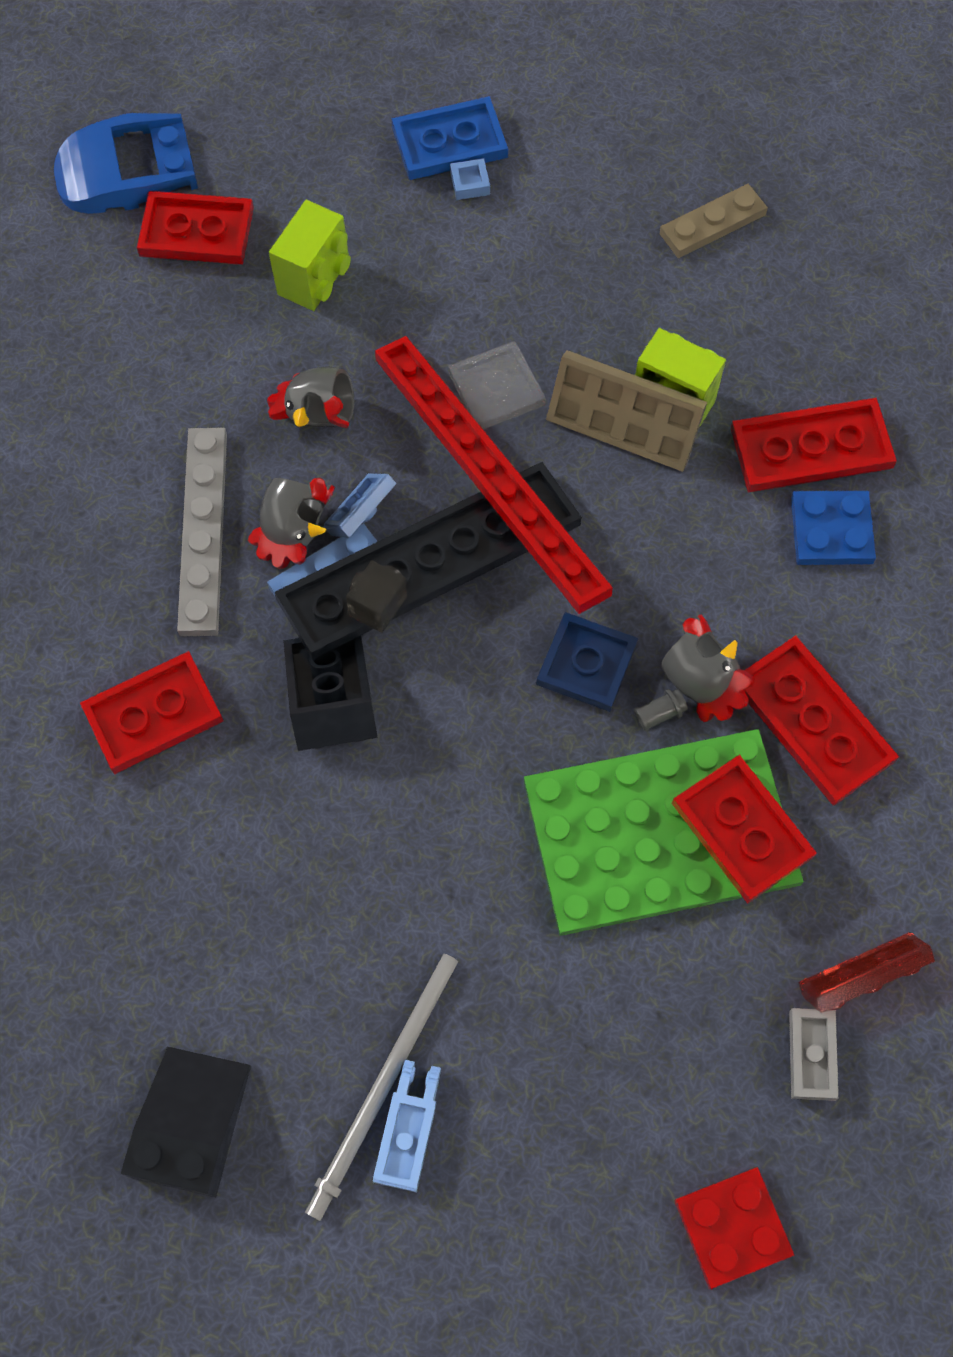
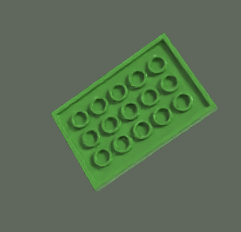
(618, 843)

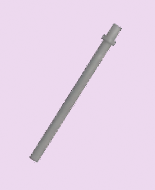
(329, 1184)

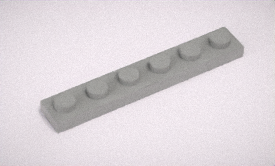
(202, 532)

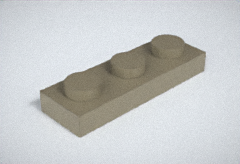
(713, 220)

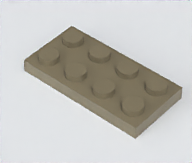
(625, 410)

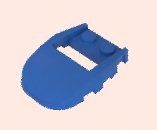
(89, 168)

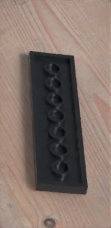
(430, 555)

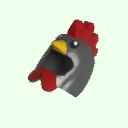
(315, 398)
(289, 520)
(707, 671)

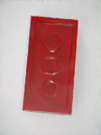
(812, 444)
(817, 721)

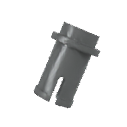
(661, 709)

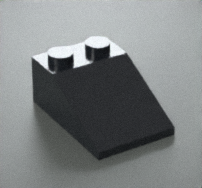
(329, 695)
(187, 1122)

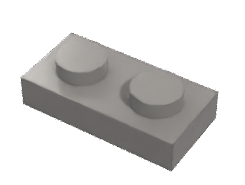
(813, 1054)

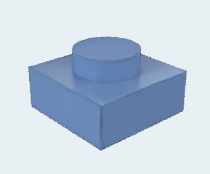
(470, 179)

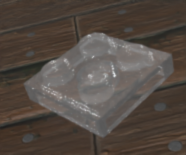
(497, 385)

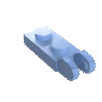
(407, 1132)

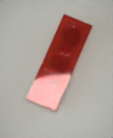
(866, 972)

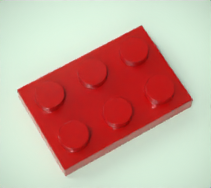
(195, 227)
(151, 712)
(743, 828)

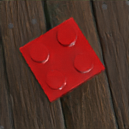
(733, 1228)

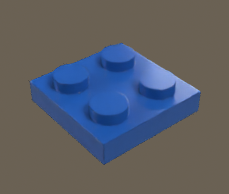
(833, 527)

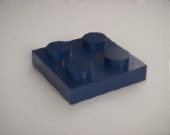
(587, 661)

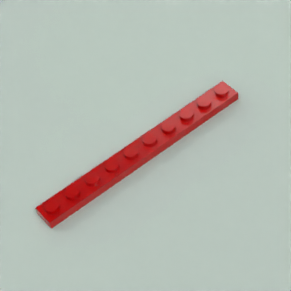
(494, 476)

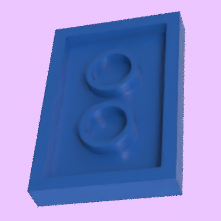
(449, 135)

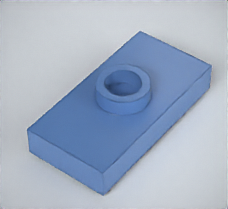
(359, 505)

